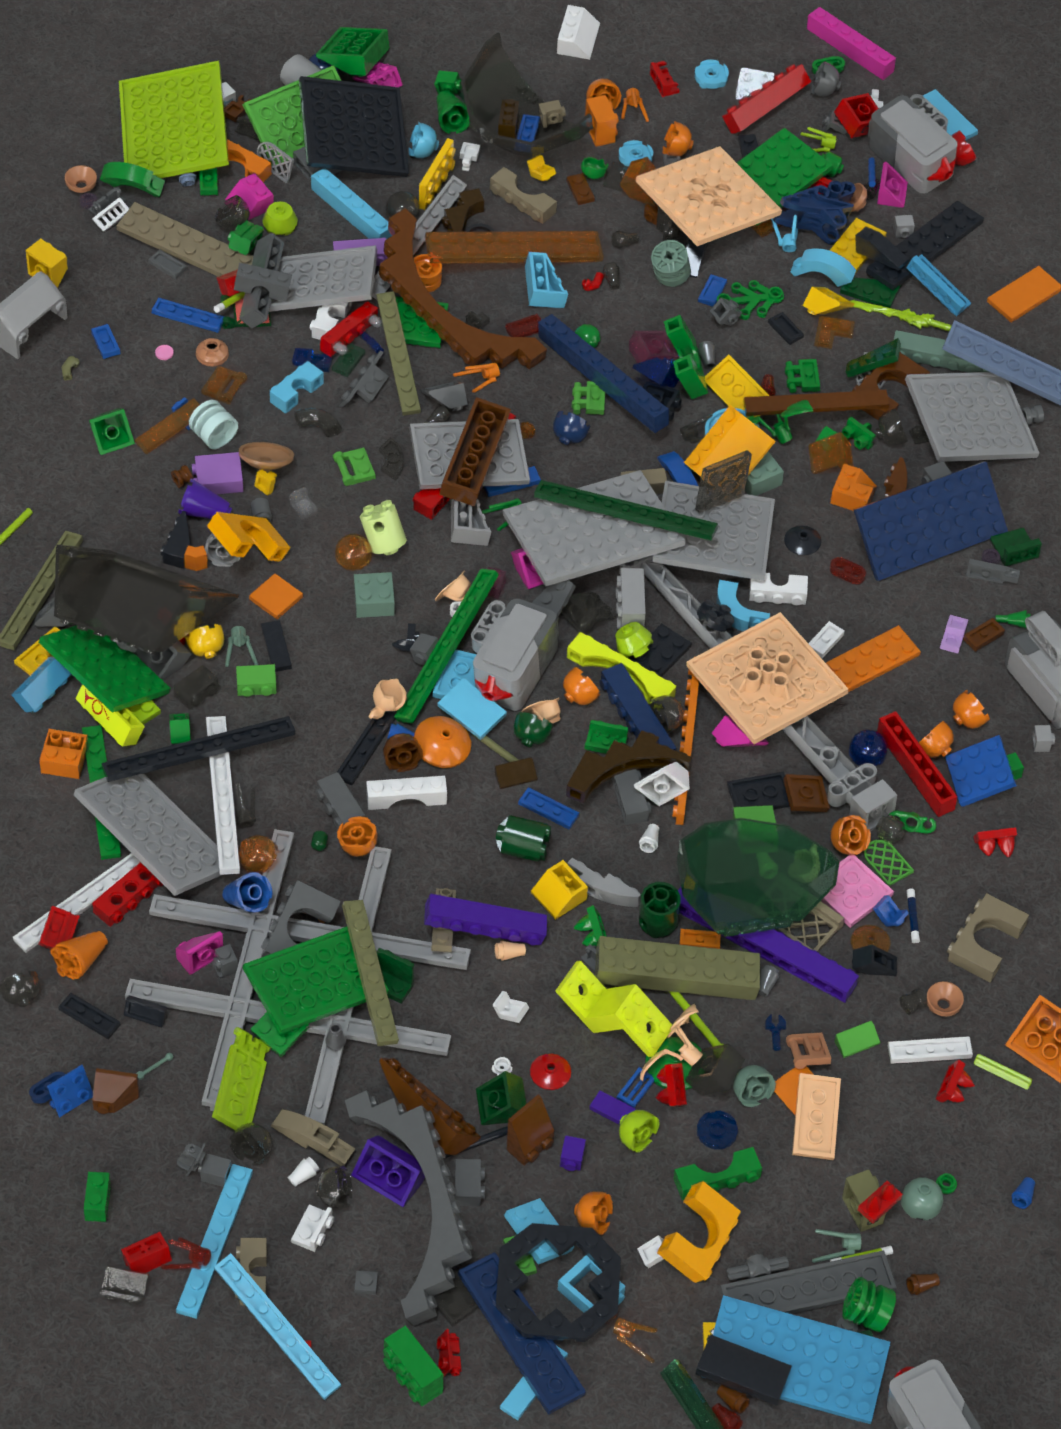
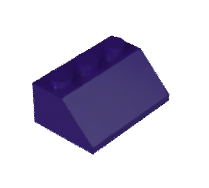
(389, 1170)

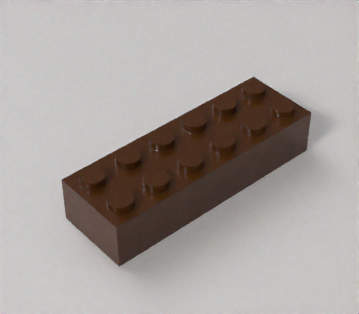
(475, 451)

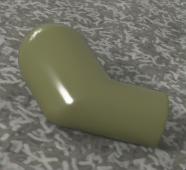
(66, 367)

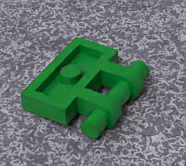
(808, 375)

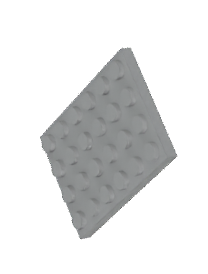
(328, 277)
(436, 443)

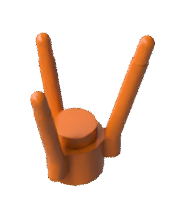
(633, 99)
(488, 371)

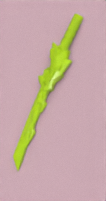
(911, 318)

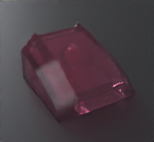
(651, 344)

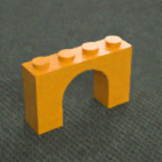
(240, 532)
(720, 1220)

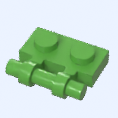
(594, 399)

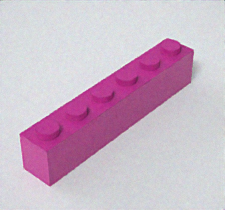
(851, 43)

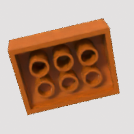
(1040, 1037)

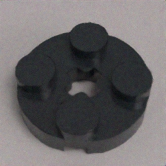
(716, 615)

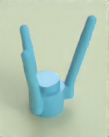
(788, 242)

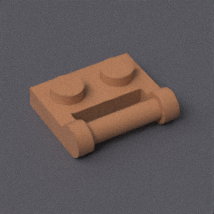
(815, 1048)

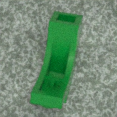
(132, 175)

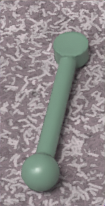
(169, 1056)

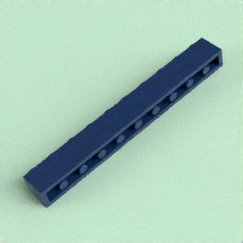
(603, 373)

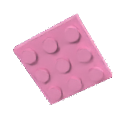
(855, 891)

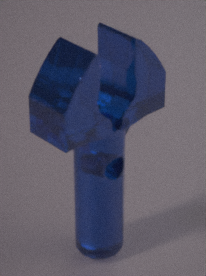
(372, 342)
(775, 1030)

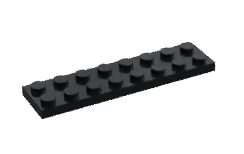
(929, 241)

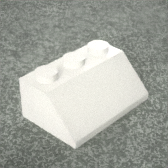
(577, 33)

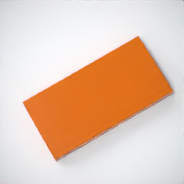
(1024, 294)

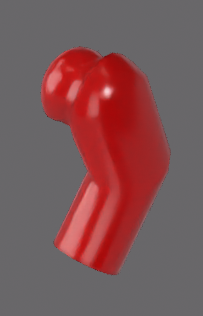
(595, 284)

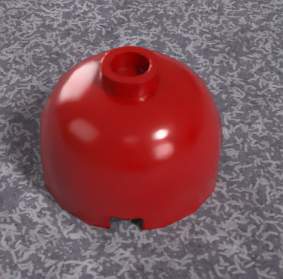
(964, 153)

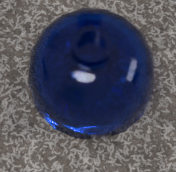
(868, 747)

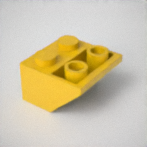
(560, 890)

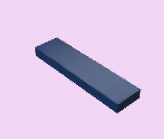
(188, 315)

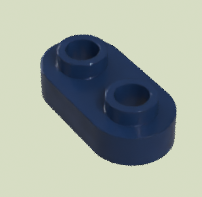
(39, 1091)

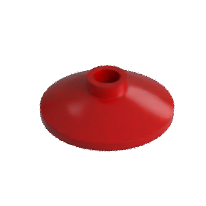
(547, 1078)

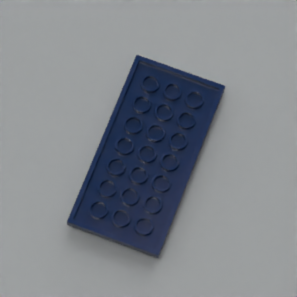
(930, 520)

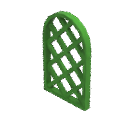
(910, 870)

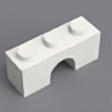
(324, 320)
(793, 592)

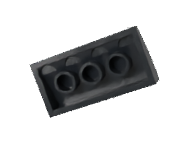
(743, 1369)

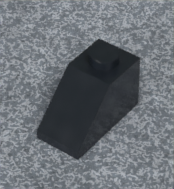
(874, 961)

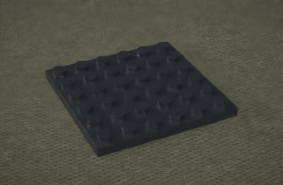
(353, 126)

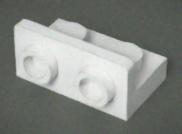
(312, 1228)

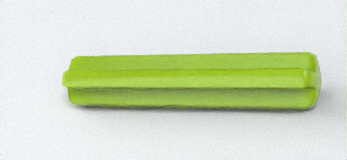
(1003, 1071)

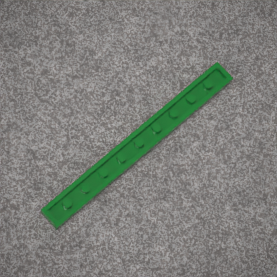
(446, 645)

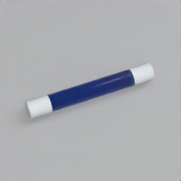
(913, 916)

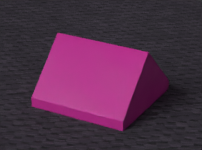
(892, 187)

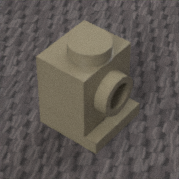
(551, 112)

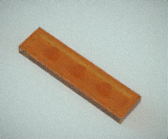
(167, 427)

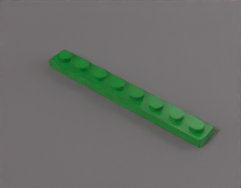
(95, 756)

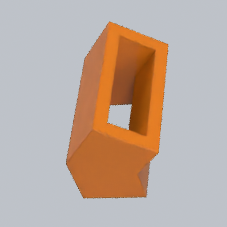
(195, 558)

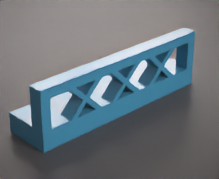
(938, 284)

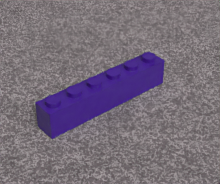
(485, 919)

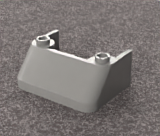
(25, 308)

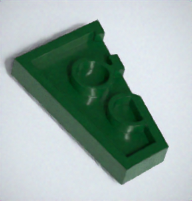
(870, 291)
(877, 358)

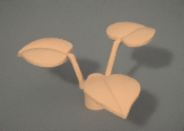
(688, 1050)

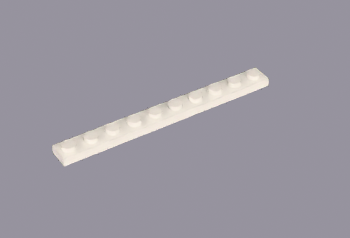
(223, 803)

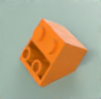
(63, 754)

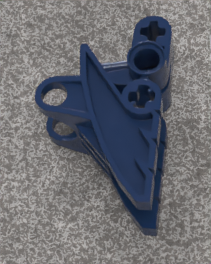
(819, 212)

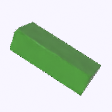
(857, 1039)

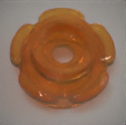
(527, 430)

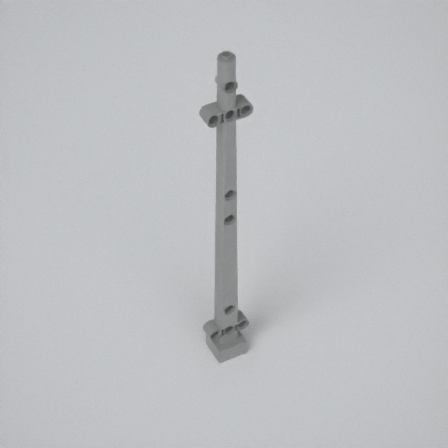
(846, 781)

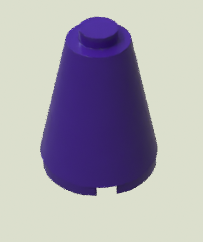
(202, 502)

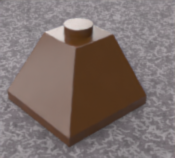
(114, 1090)

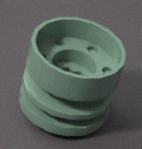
(673, 271)

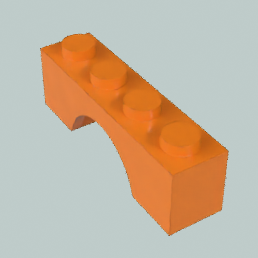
(251, 161)

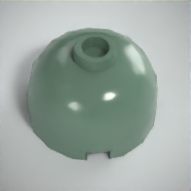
(753, 1082)
(922, 1198)

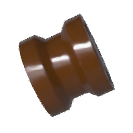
(181, 476)

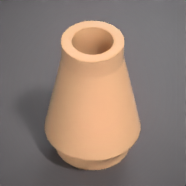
(508, 950)

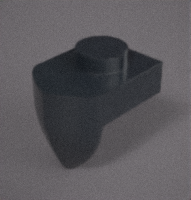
(406, 644)

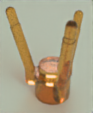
(625, 1328)

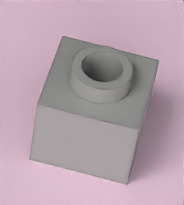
(903, 226)
(1043, 738)

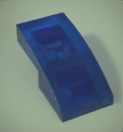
(321, 361)

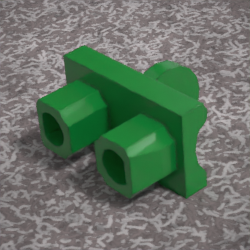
(860, 433)

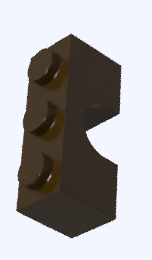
(508, 118)

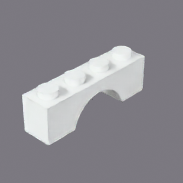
(384, 793)

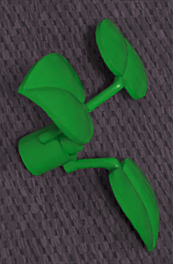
(782, 429)

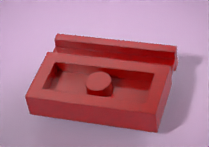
(58, 927)

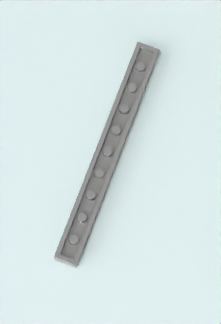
(427, 222)

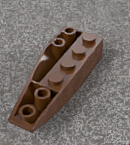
(452, 1128)

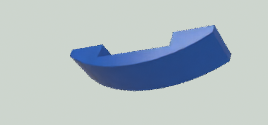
(677, 468)

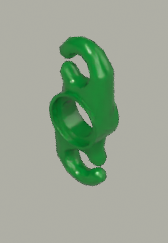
(920, 821)

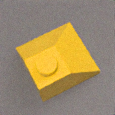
(823, 301)

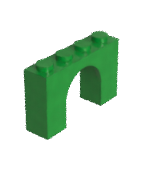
(689, 366)

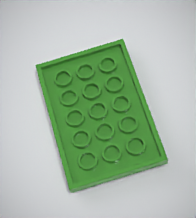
(279, 116)

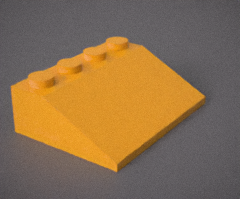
(729, 437)

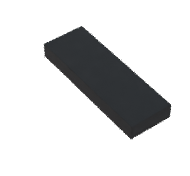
(276, 645)
(89, 1015)

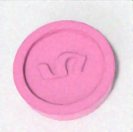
(164, 352)

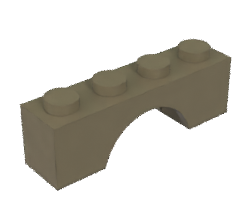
(538, 206)

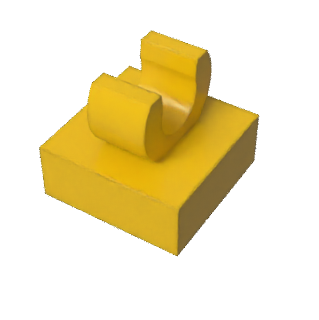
(265, 481)

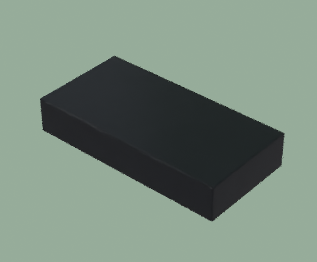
(786, 328)
(145, 1011)

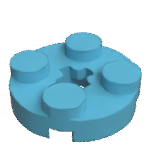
(719, 76)
(634, 147)

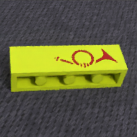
(120, 724)

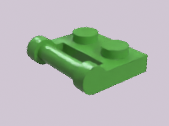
(359, 463)

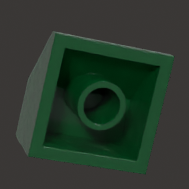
(500, 1098)

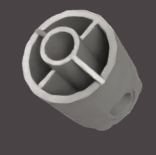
(297, 67)

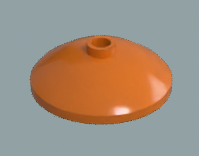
(440, 749)

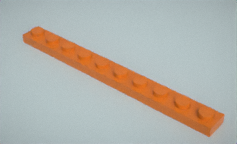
(686, 747)

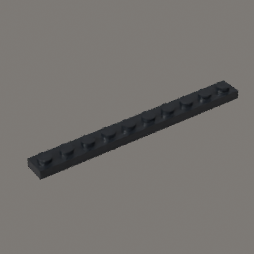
(198, 749)

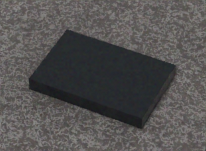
(759, 791)

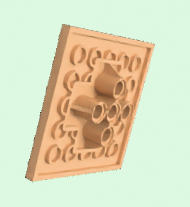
(708, 196)
(767, 678)

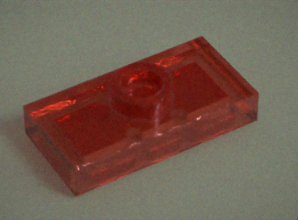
(523, 327)

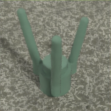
(239, 638)
(850, 1241)

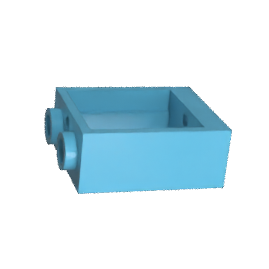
(573, 1276)

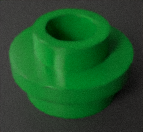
(947, 1178)

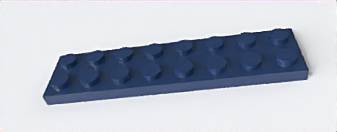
(536, 1356)

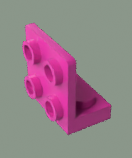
(382, 75)

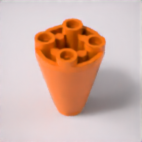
(78, 954)

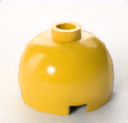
(206, 641)

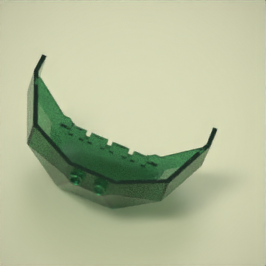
(753, 874)

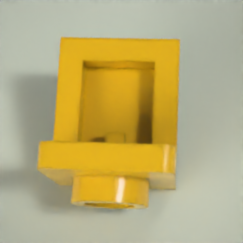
(539, 169)

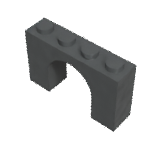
(300, 899)

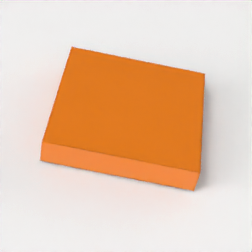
(276, 596)

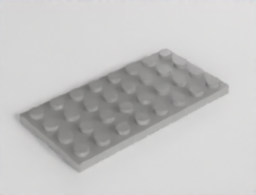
(153, 830)

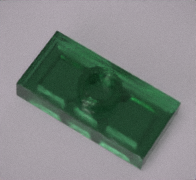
(346, 363)

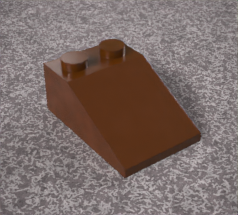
(530, 1131)

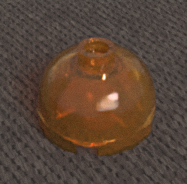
(353, 552)
(257, 853)

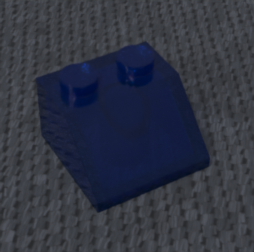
(659, 370)

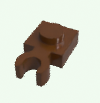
(235, 109)

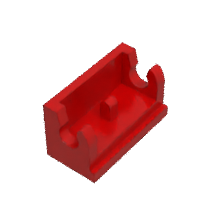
(663, 79)
(147, 1254)

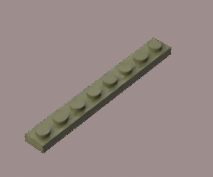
(398, 353)
(35, 596)
(370, 973)

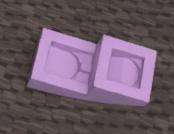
(954, 634)

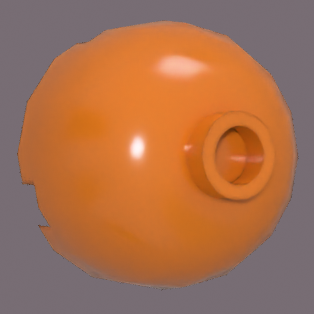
(605, 87)
(678, 140)
(579, 688)
(969, 711)
(938, 741)
(850, 835)
(357, 836)
(593, 1209)

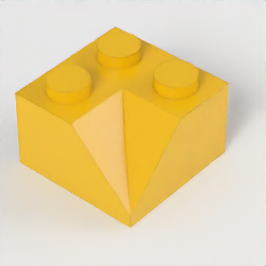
(47, 259)

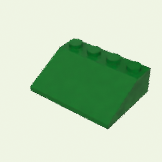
(355, 49)

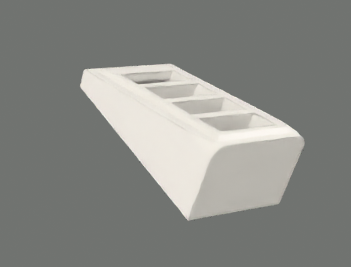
(117, 203)

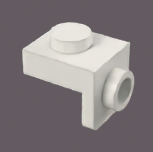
(510, 1009)

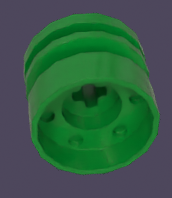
(869, 1304)

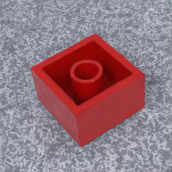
(856, 113)

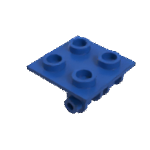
(70, 1091)

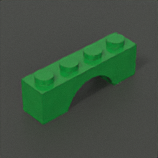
(744, 1168)

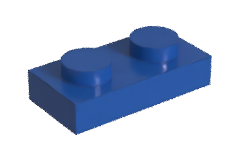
(105, 341)

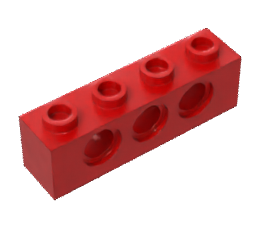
(105, 906)

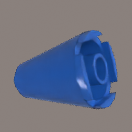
(249, 892)

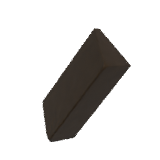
(515, 773)

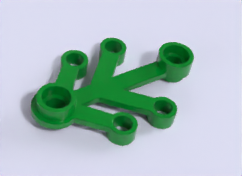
(771, 296)

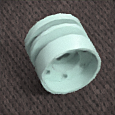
(213, 424)

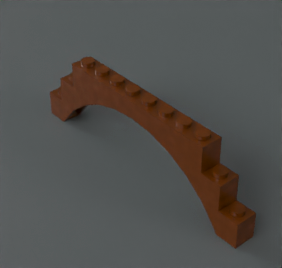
(469, 342)

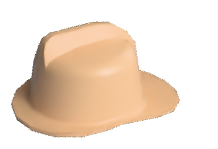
(455, 590)
(545, 709)

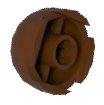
(402, 749)

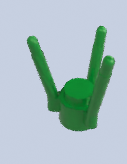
(504, 505)

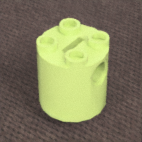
(383, 528)

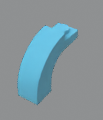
(825, 262)
(742, 616)

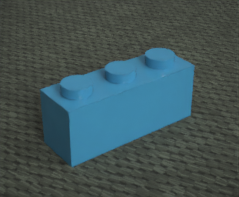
(41, 685)

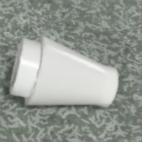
(649, 840)
(305, 1170)

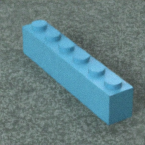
(349, 205)

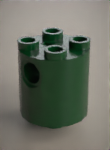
(523, 838)
(659, 909)

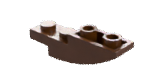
(898, 480)

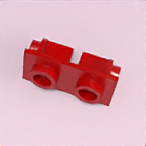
(448, 1345)

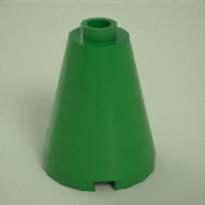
(451, 113)

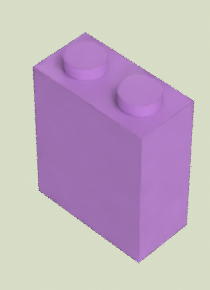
(219, 472)

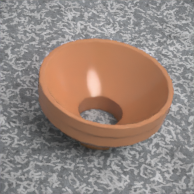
(80, 174)
(859, 197)
(212, 357)
(948, 992)

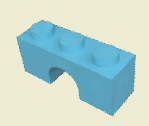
(304, 377)

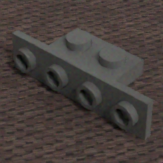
(368, 382)

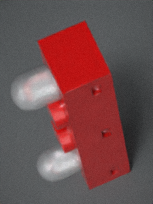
(349, 328)

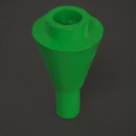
(1016, 618)

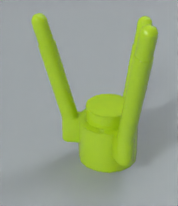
(827, 140)

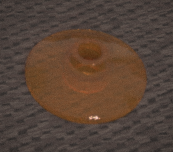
(860, 937)

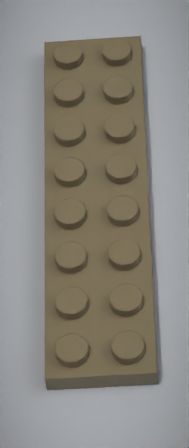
(181, 241)

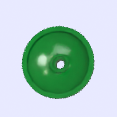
(672, 1044)

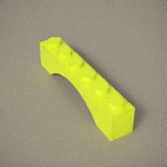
(589, 652)

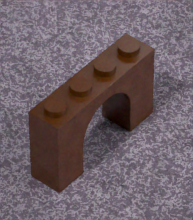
(896, 372)

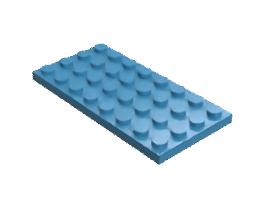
(830, 1365)

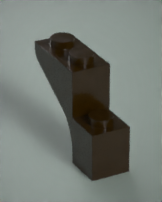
(469, 204)

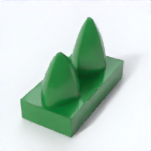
(591, 921)

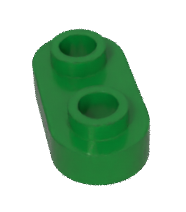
(836, 61)

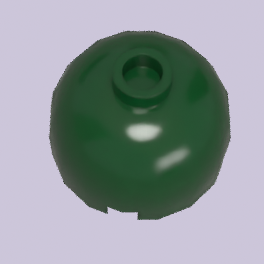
(531, 729)

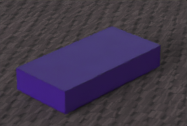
(610, 1107)

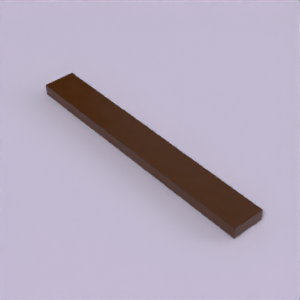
(819, 402)

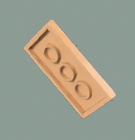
(816, 1116)

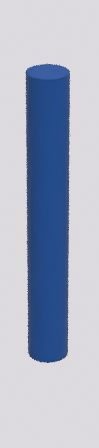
(871, 171)

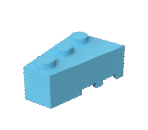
(542, 283)

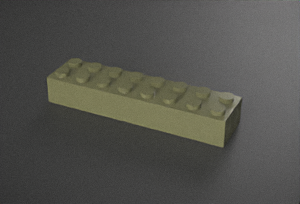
(678, 968)

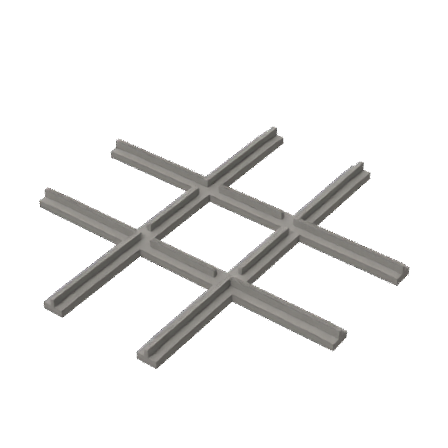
(239, 1006)

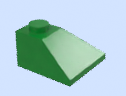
(111, 431)

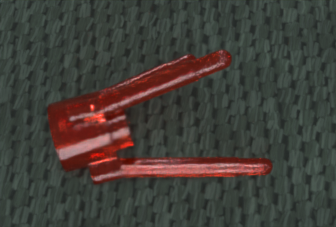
(197, 1254)

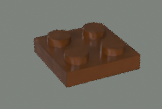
(806, 793)

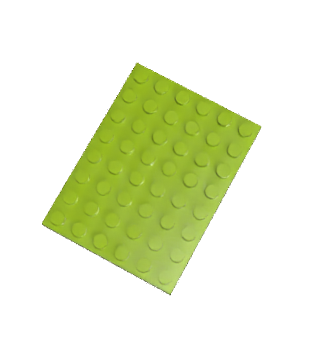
(175, 120)

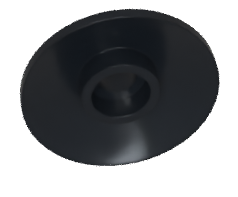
(802, 545)

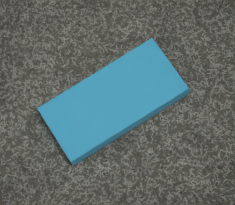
(956, 120)

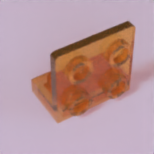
(830, 452)

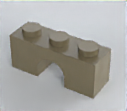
(253, 1254)

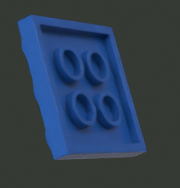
(980, 771)

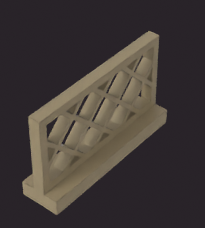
(827, 916)

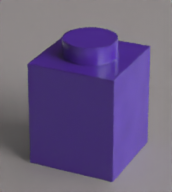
(572, 1153)

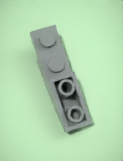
(607, 889)

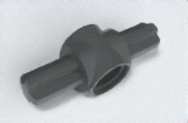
(757, 1266)

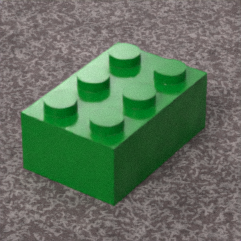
(413, 1366)

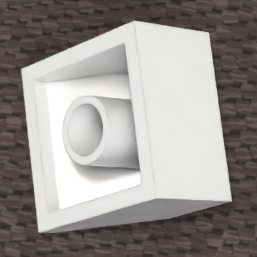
(664, 783)

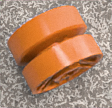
(429, 272)

